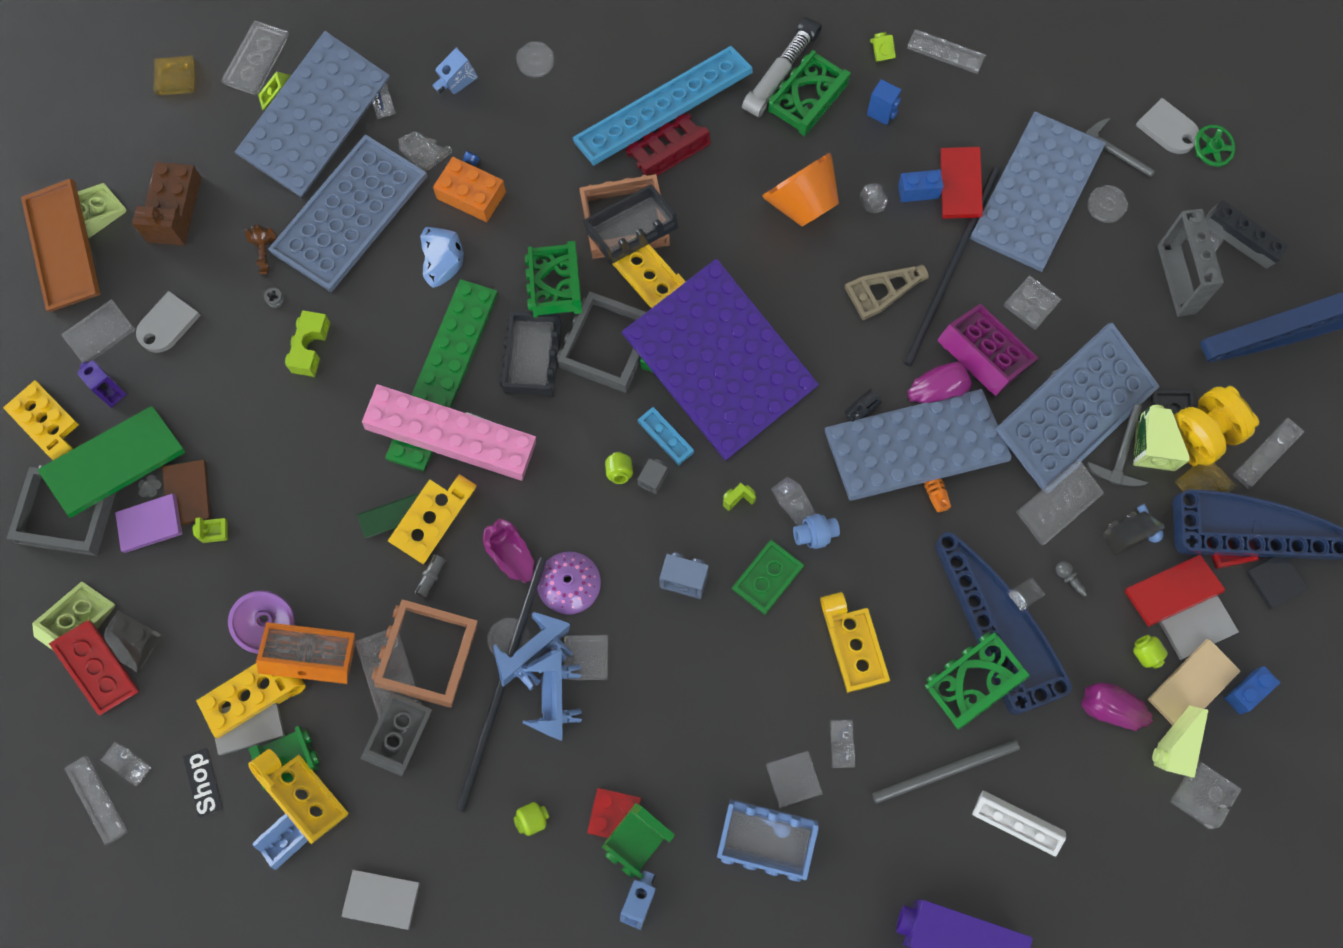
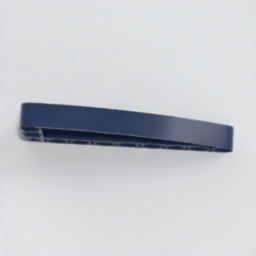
(1277, 330)
(1246, 519)
(1011, 624)

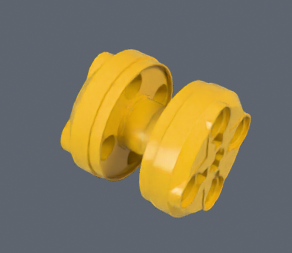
(1219, 420)

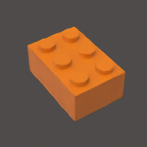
(469, 189)

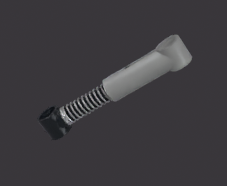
(757, 101)

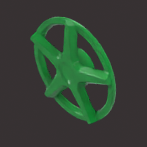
(1214, 146)

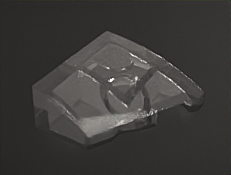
(422, 151)

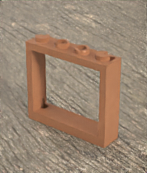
(613, 189)
(392, 634)

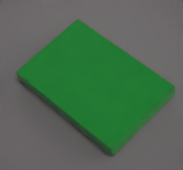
(767, 577)

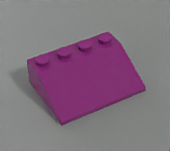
(987, 349)

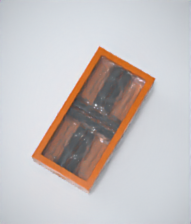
(305, 653)

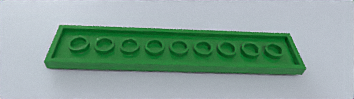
(448, 361)

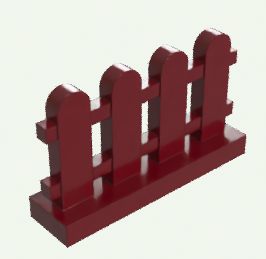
(675, 152)

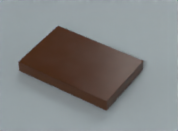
(191, 489)

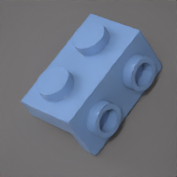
(280, 841)

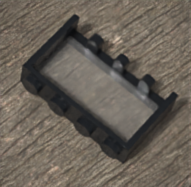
(631, 224)
(531, 354)

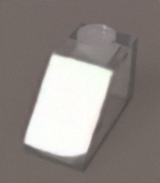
(793, 500)

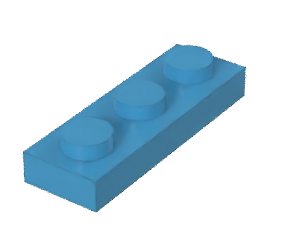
(665, 436)

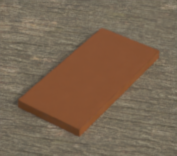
(60, 245)

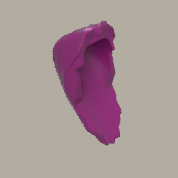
(940, 384)
(508, 550)
(1116, 706)

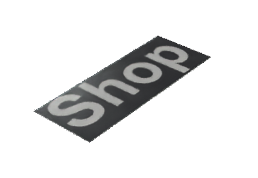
(202, 783)

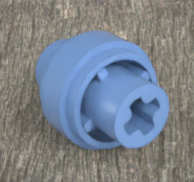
(816, 531)

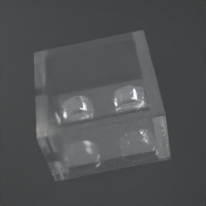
(1203, 796)

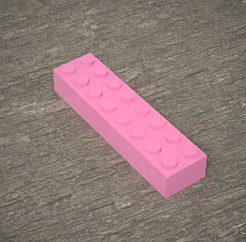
(449, 432)

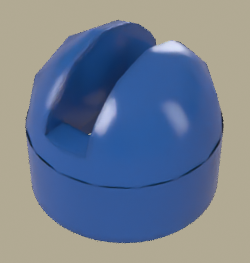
(470, 157)

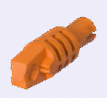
(938, 495)

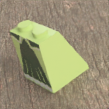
(1159, 440)

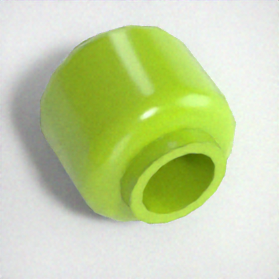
(619, 467)
(1150, 651)
(531, 819)

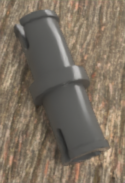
(429, 576)

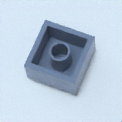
(684, 575)

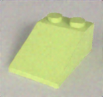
(99, 208)
(70, 611)
(1181, 745)

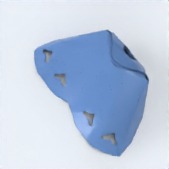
(441, 255)

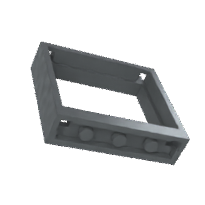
(1194, 226)
(619, 383)
(94, 536)

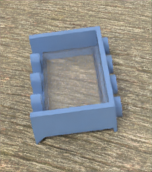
(768, 840)

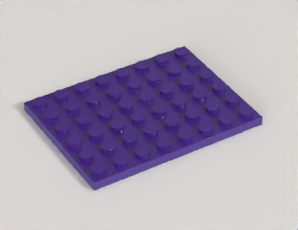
(720, 359)

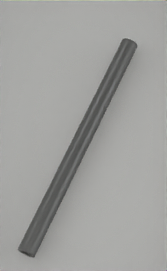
(945, 771)

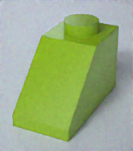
(272, 89)

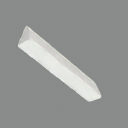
(1019, 823)

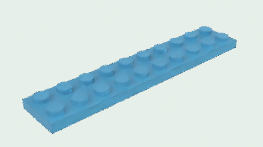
(662, 105)

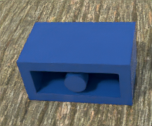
(884, 102)
(920, 185)
(1252, 690)

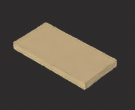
(1194, 682)

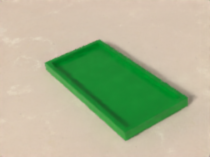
(110, 461)

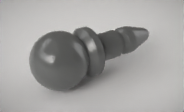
(1065, 570)

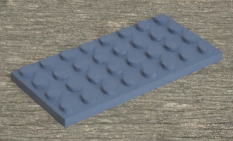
(312, 114)
(1037, 191)
(347, 213)
(1077, 406)
(916, 444)

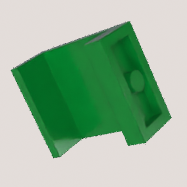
(288, 748)
(635, 840)

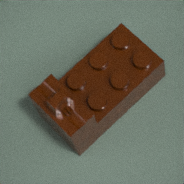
(168, 204)

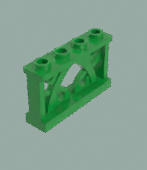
(808, 116)
(565, 257)
(968, 710)

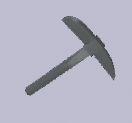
(1095, 129)
(1116, 475)

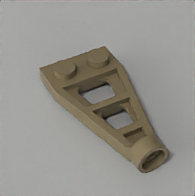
(864, 299)

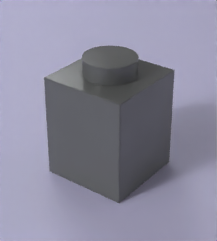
(653, 475)

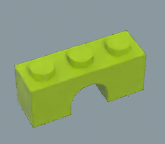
(309, 327)

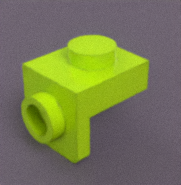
(883, 47)
(732, 496)
(211, 530)

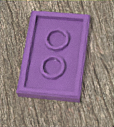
(148, 523)

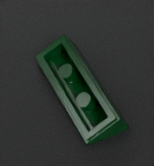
(385, 516)

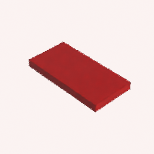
(961, 182)
(1174, 590)
(94, 667)

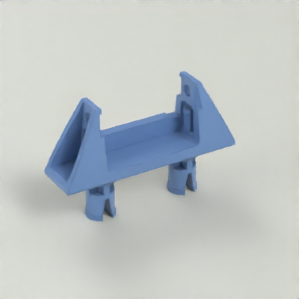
(547, 639)
(552, 674)

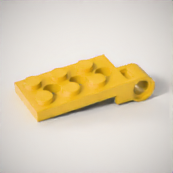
(648, 287)
(41, 433)
(414, 519)
(835, 614)
(278, 691)
(268, 772)

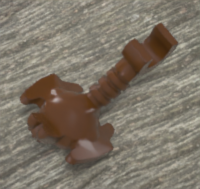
(261, 236)

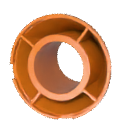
(806, 192)

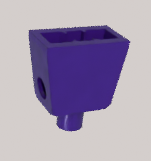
(94, 376)

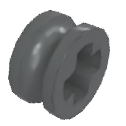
(277, 302)

